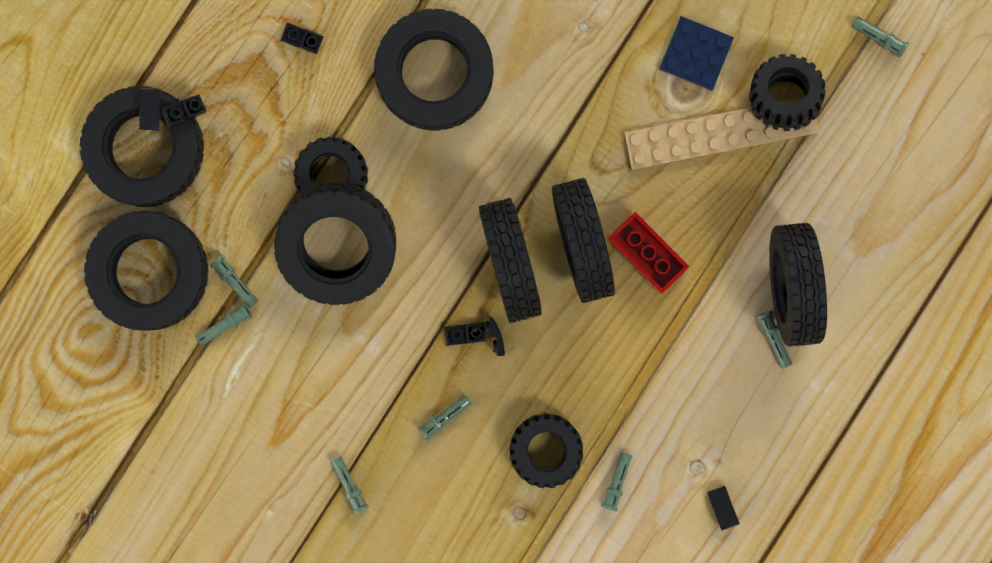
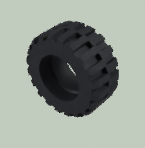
(794, 71)
(324, 148)
(572, 450)

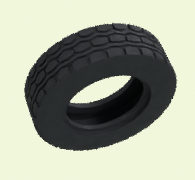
(426, 26)
(100, 164)
(583, 240)
(510, 260)
(102, 271)
(325, 284)
(798, 284)

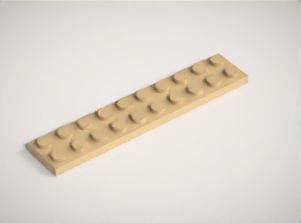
(706, 137)

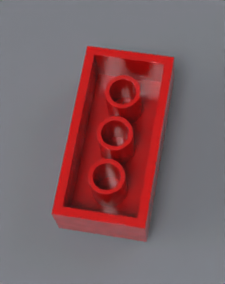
(648, 253)

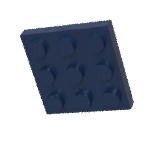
(696, 53)

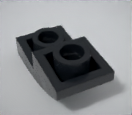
(301, 38)
(149, 109)
(183, 111)
(492, 328)
(464, 334)
(723, 508)

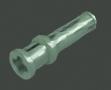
(887, 40)
(228, 274)
(231, 320)
(771, 330)
(437, 423)
(614, 491)
(356, 493)

